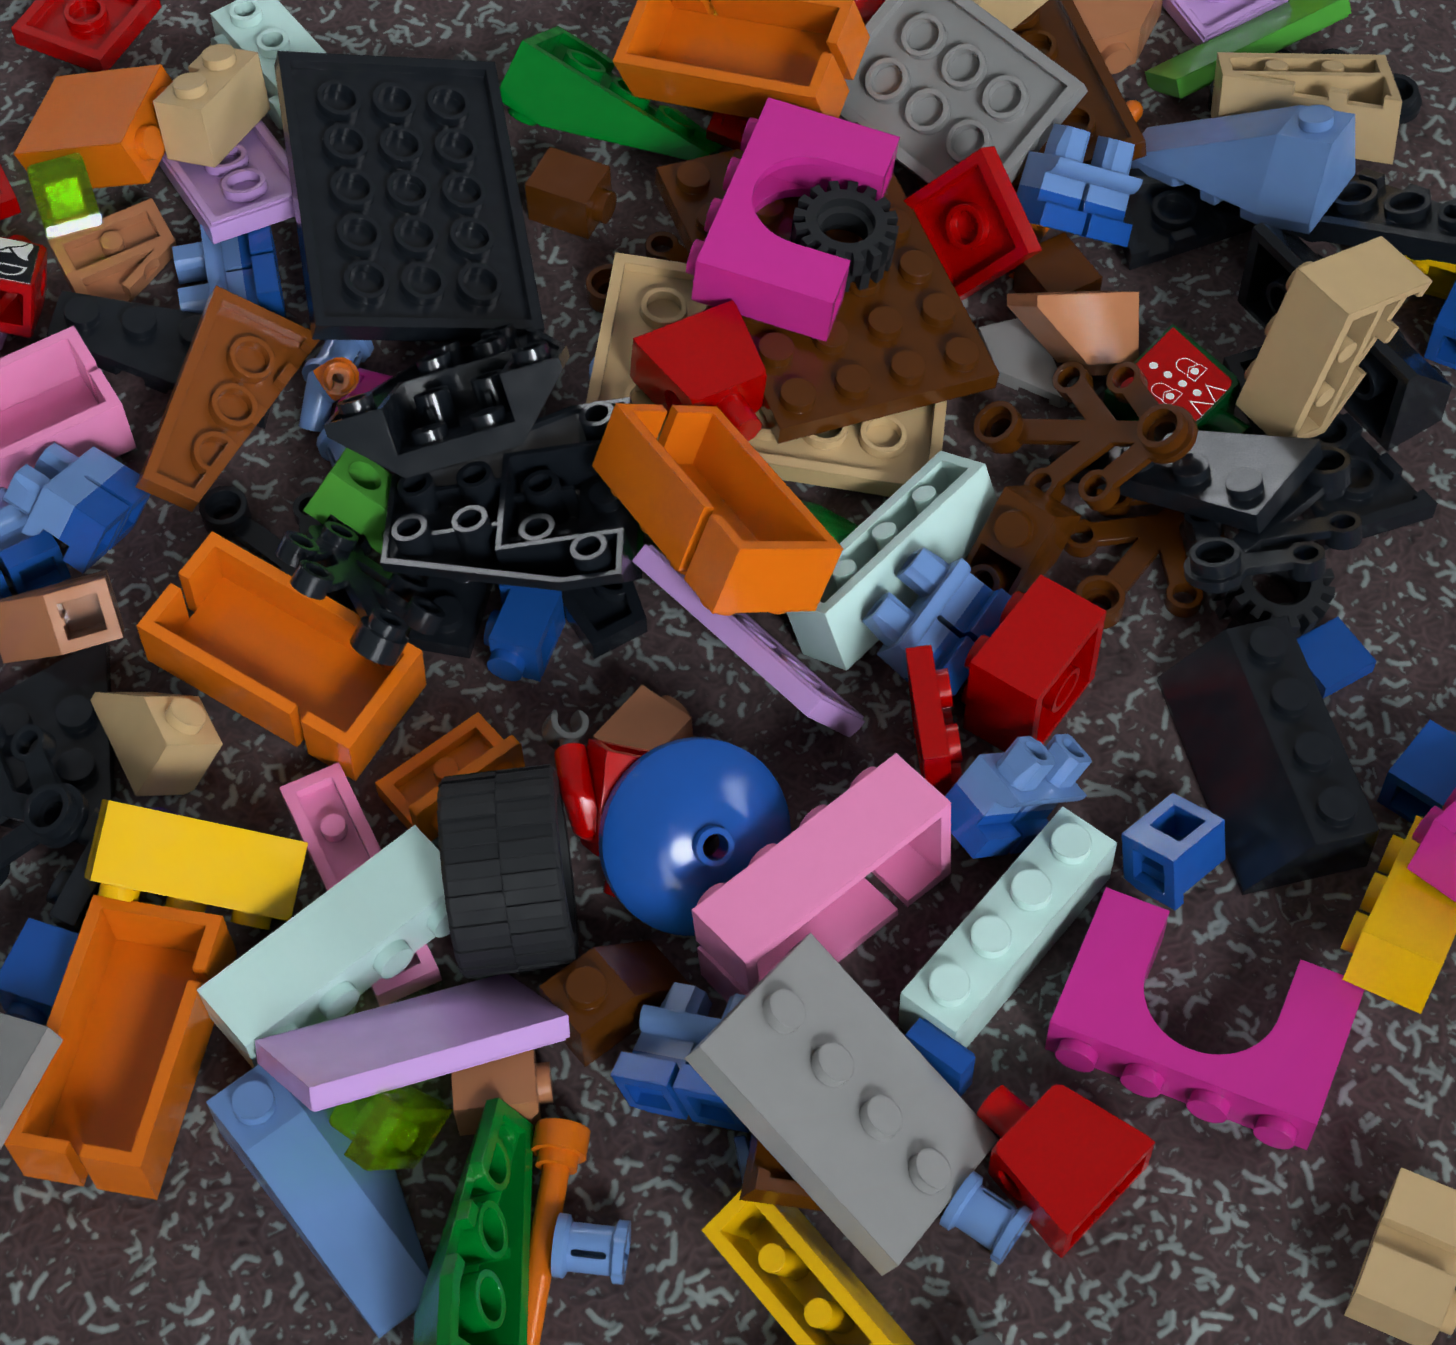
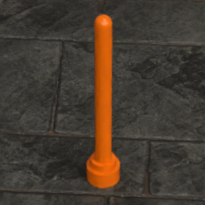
(559, 1149)

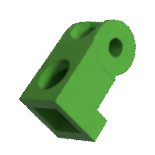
(356, 495)

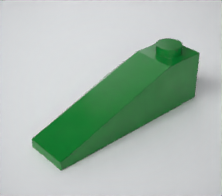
(573, 90)
(482, 1259)

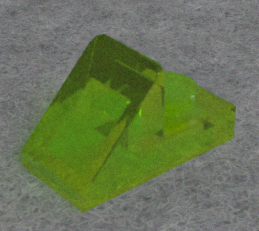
(64, 195)
(390, 1127)

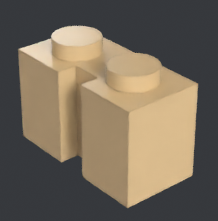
(212, 105)
(1410, 1263)

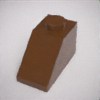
(606, 994)

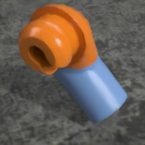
(323, 388)

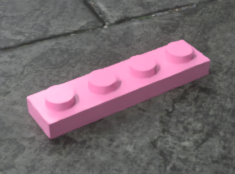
(338, 844)

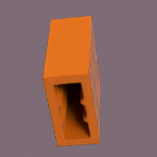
(104, 119)

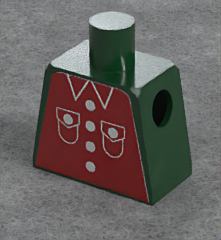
(1187, 377)

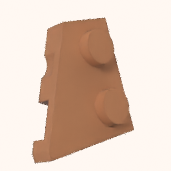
(117, 256)

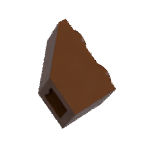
(1021, 539)

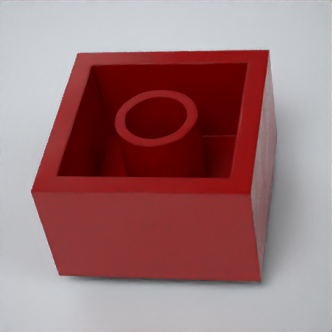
(1032, 664)

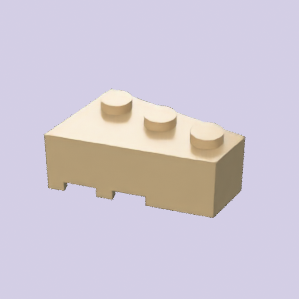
(1341, 81)
(1323, 334)

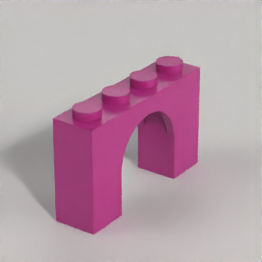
(785, 158)
(1268, 1087)

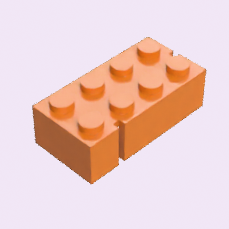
(743, 54)
(716, 509)
(278, 656)
(126, 1050)

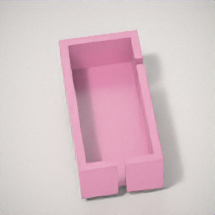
(60, 397)
(817, 881)

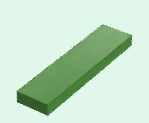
(1262, 34)

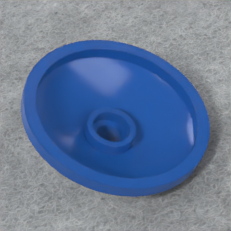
(668, 809)

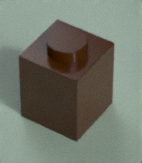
(570, 193)
(1056, 269)

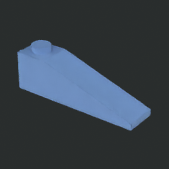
(1270, 163)
(343, 1213)

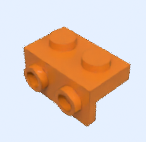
(466, 749)

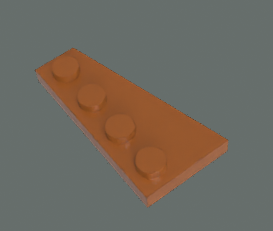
(223, 390)

